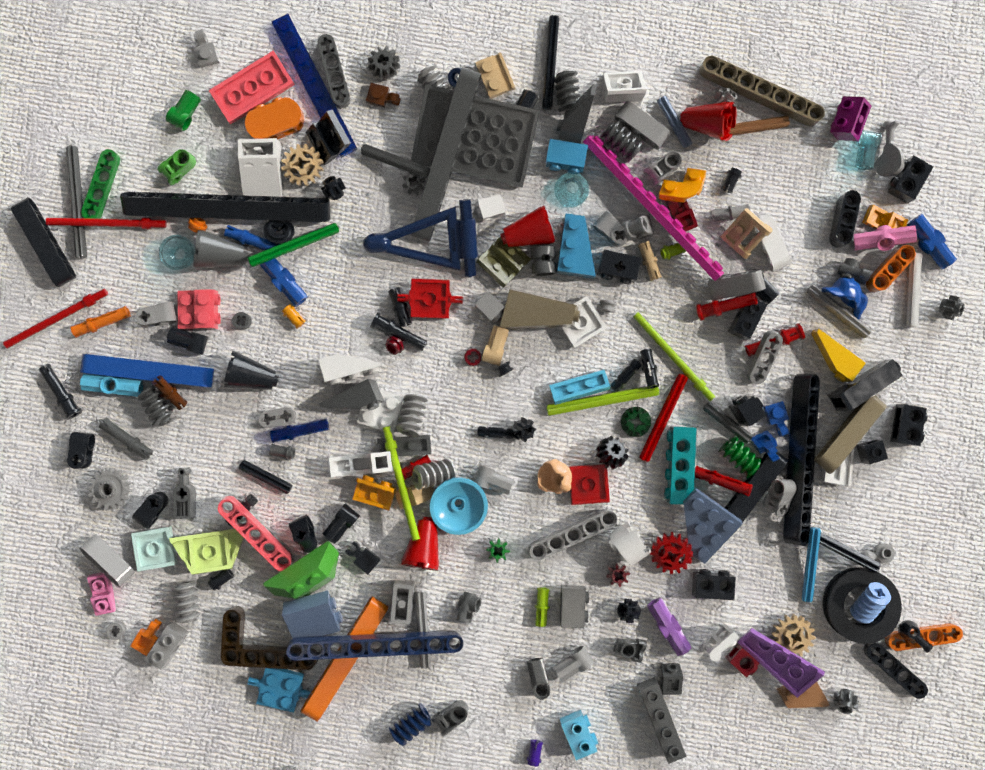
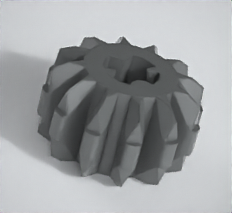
(387, 56)

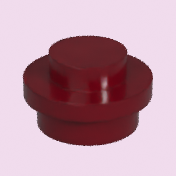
(394, 345)

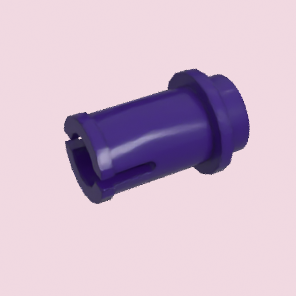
(534, 753)

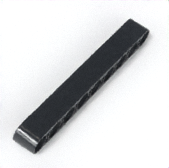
(801, 457)

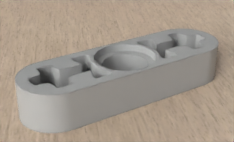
(775, 346)

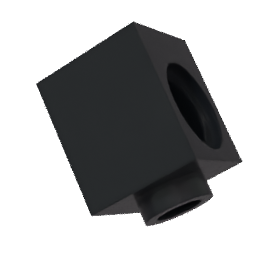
(872, 451)

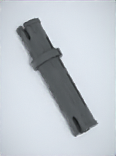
(132, 443)

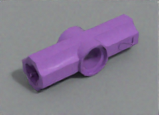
(669, 626)

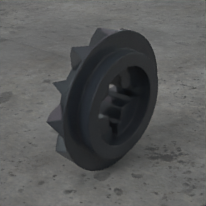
(270, 231)

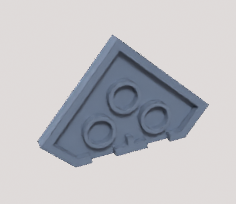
(707, 524)

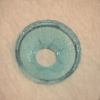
(567, 198)
(170, 246)

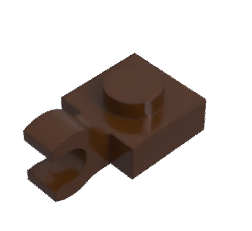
(379, 95)

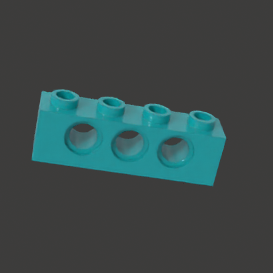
(687, 455)

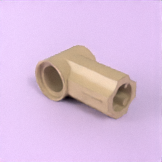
(494, 350)

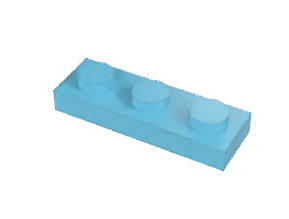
(579, 387)

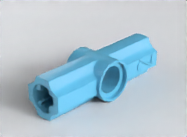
(101, 384)

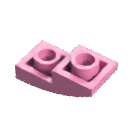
(102, 594)

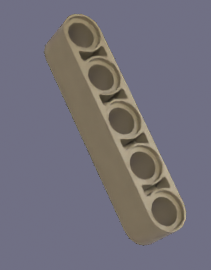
(849, 434)

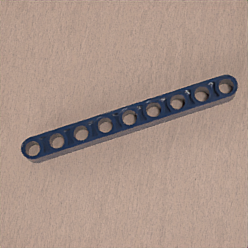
(366, 640)

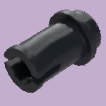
(732, 178)
(220, 579)

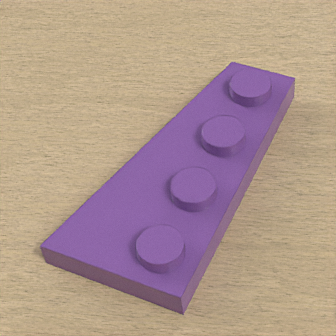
(783, 664)

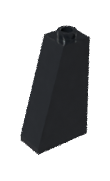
(865, 386)

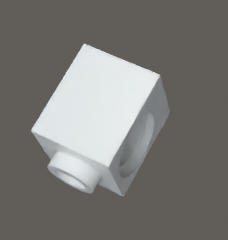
(490, 208)

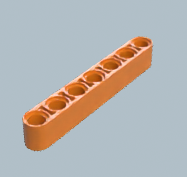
(339, 668)

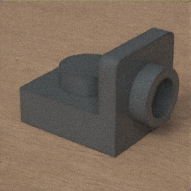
(671, 679)

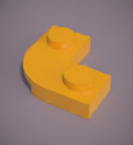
(681, 191)

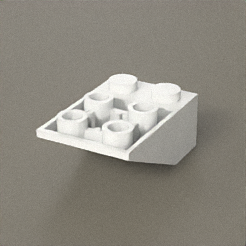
(260, 166)
(340, 367)

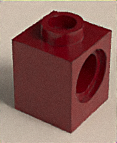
(735, 657)

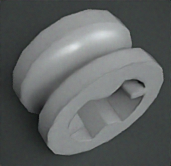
(607, 306)
(113, 636)

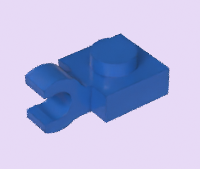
(777, 415)
(766, 443)

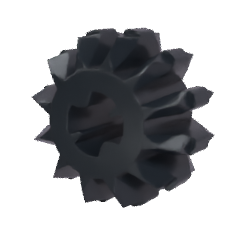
(612, 452)

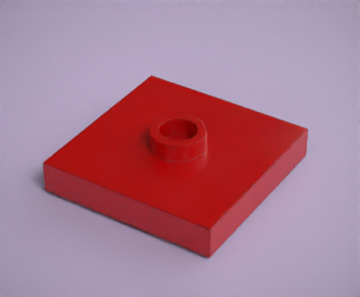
(589, 484)

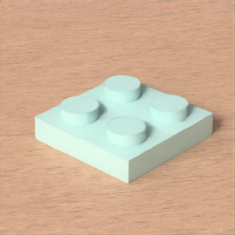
(154, 548)

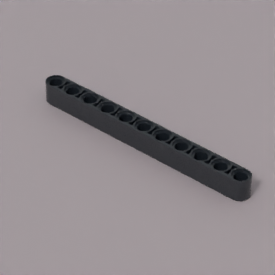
(225, 206)

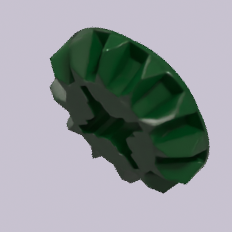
(628, 427)

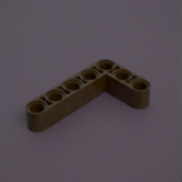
(259, 651)

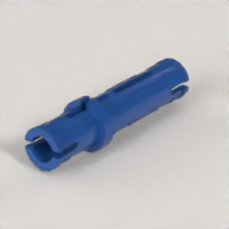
(245, 237)

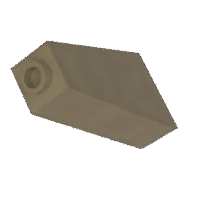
(533, 311)

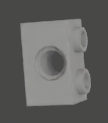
(402, 602)
(167, 645)

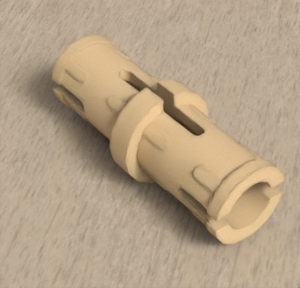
(649, 261)

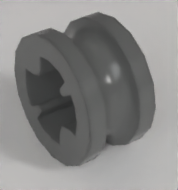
(248, 321)

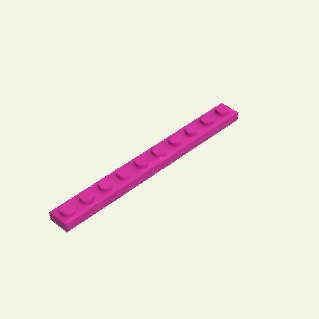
(649, 201)

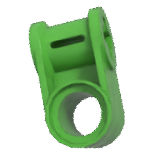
(173, 167)

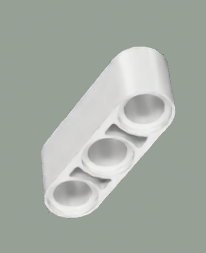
(772, 246)

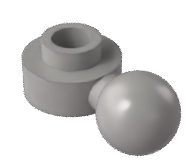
(878, 553)

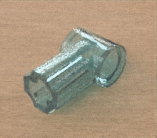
(867, 147)

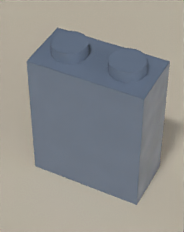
(312, 615)

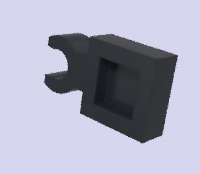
(365, 560)

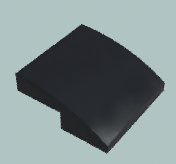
(328, 137)

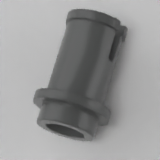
(282, 451)

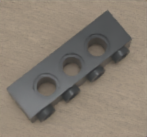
(661, 720)

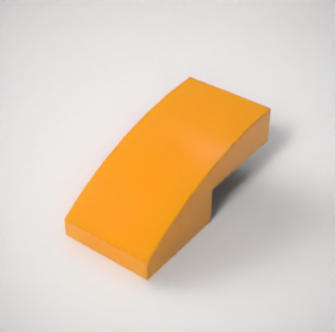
(878, 217)

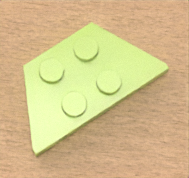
(208, 550)

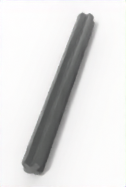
(76, 200)

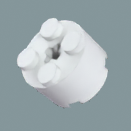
(629, 544)

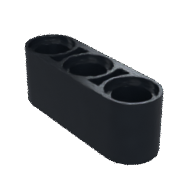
(851, 213)

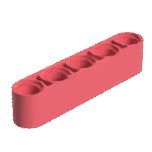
(253, 524)

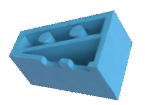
(575, 249)

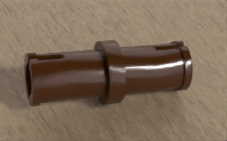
(169, 392)

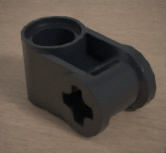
(80, 447)
(149, 512)
(303, 533)

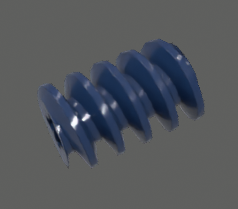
(411, 726)

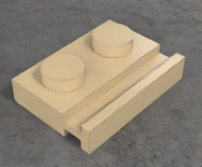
(495, 75)

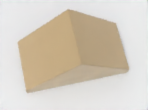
(415, 496)

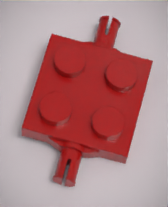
(429, 298)

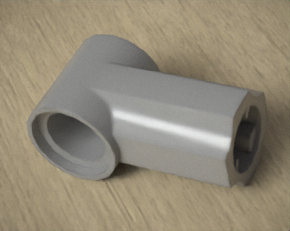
(489, 478)
(577, 661)

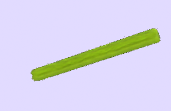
(601, 400)

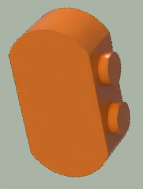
(274, 119)

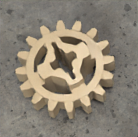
(294, 166)
(796, 627)

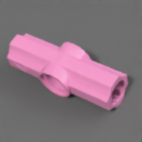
(885, 238)

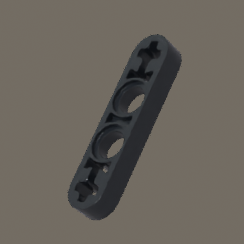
(895, 670)

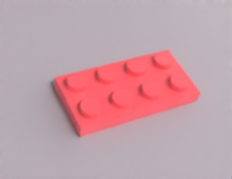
(251, 87)

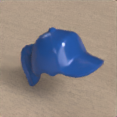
(850, 293)

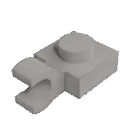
(206, 51)

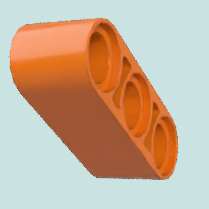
(898, 265)

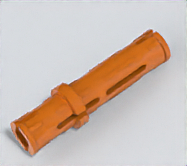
(106, 319)

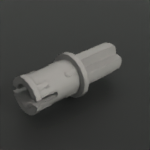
(728, 213)

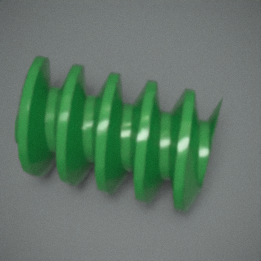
(741, 455)

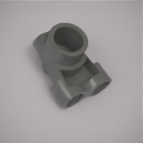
(851, 269)
(468, 604)
(633, 648)

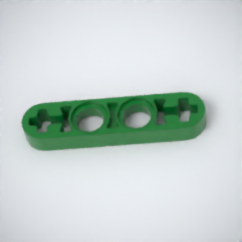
(104, 186)

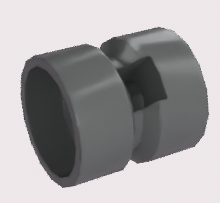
(546, 267)

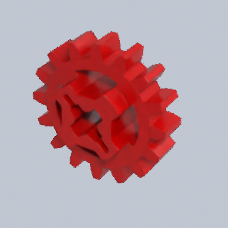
(677, 547)

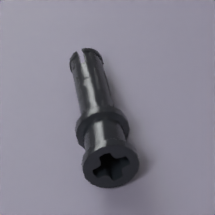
(389, 328)
(64, 399)

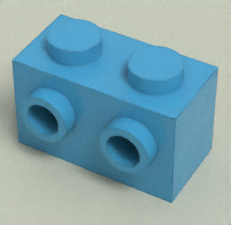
(566, 156)

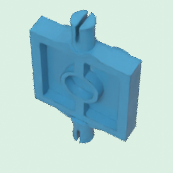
(280, 688)

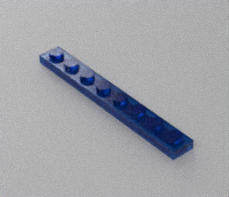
(308, 73)

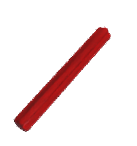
(663, 417)

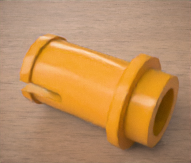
(290, 312)

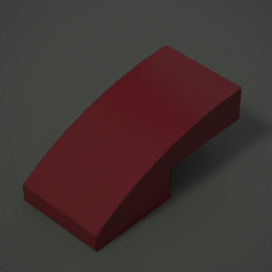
(682, 213)

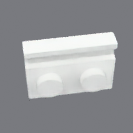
(842, 474)

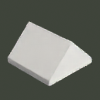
(623, 86)

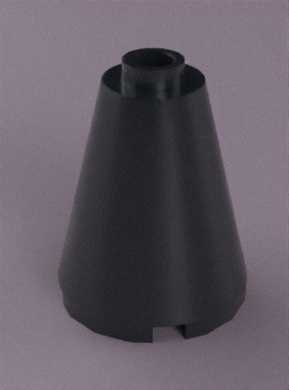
(248, 374)

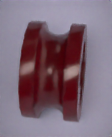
(468, 353)

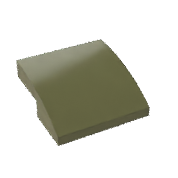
(503, 262)

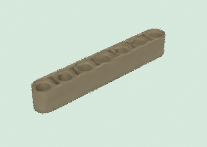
(770, 89)

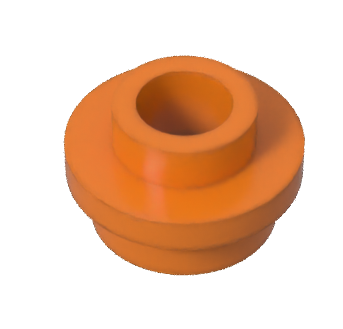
(197, 224)

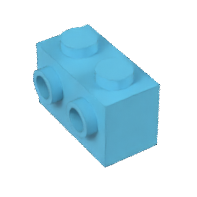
(578, 734)

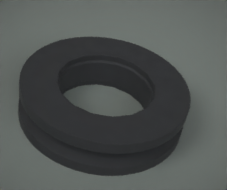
(834, 600)

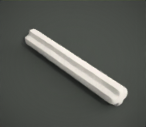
(914, 291)

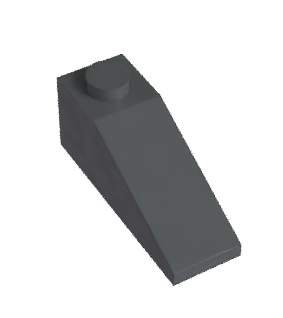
(576, 117)
(361, 396)

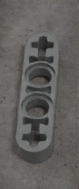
(333, 71)

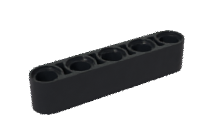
(43, 242)
(742, 505)

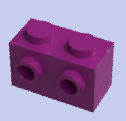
(850, 118)

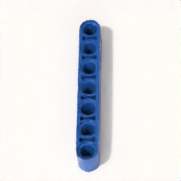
(146, 370)

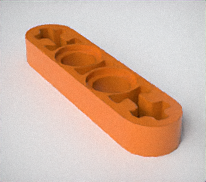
(924, 632)

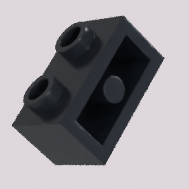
(747, 410)

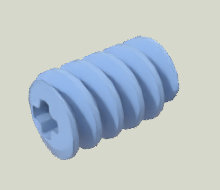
(870, 603)

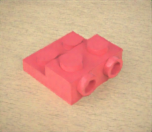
(198, 309)

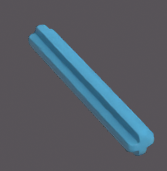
(811, 564)

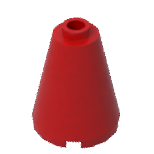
(711, 119)
(529, 230)
(424, 551)

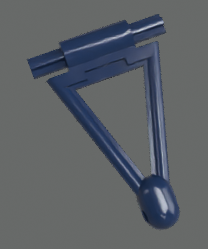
(460, 234)

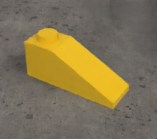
(838, 358)

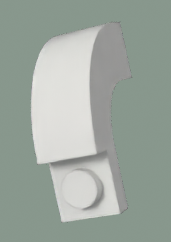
(360, 463)

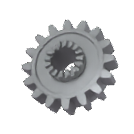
(100, 491)

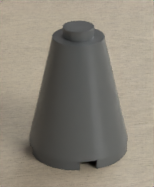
(217, 252)

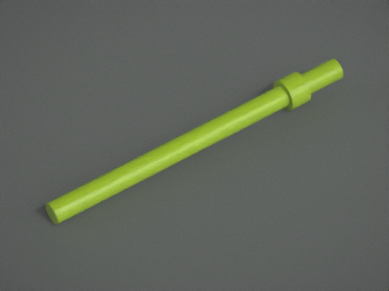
(699, 384)
(391, 446)

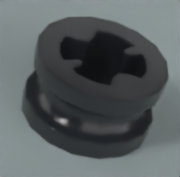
(504, 369)

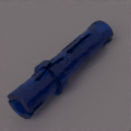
(292, 432)

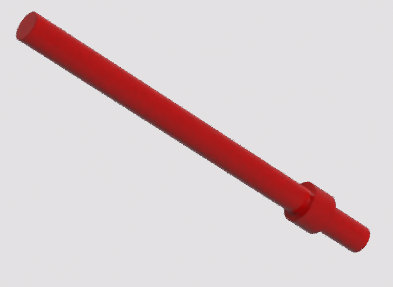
(145, 223)
(88, 301)

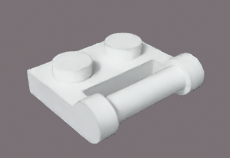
(725, 639)

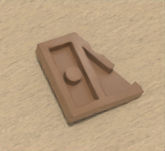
(810, 698)

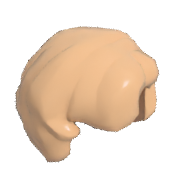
(554, 477)

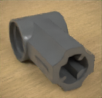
(538, 677)

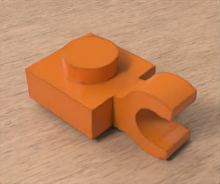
(145, 638)

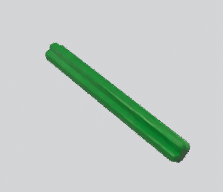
(293, 245)

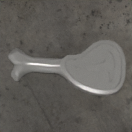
(892, 159)

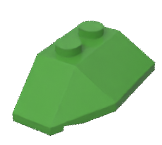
(306, 574)

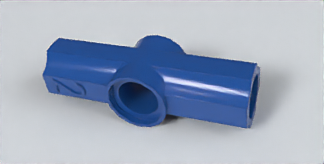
(932, 242)
(284, 281)

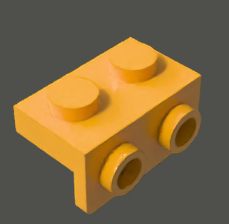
(374, 493)

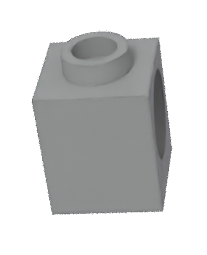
(490, 307)

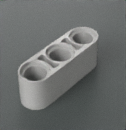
(642, 125)
(736, 284)
(107, 560)

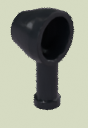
(904, 631)

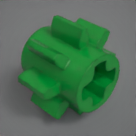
(498, 544)

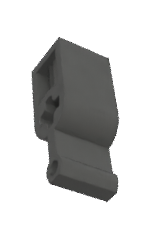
(184, 505)

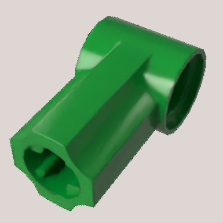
(181, 113)

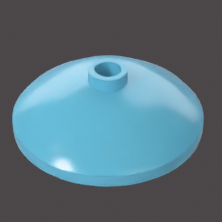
(463, 517)

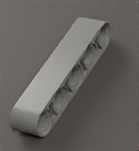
(566, 542)

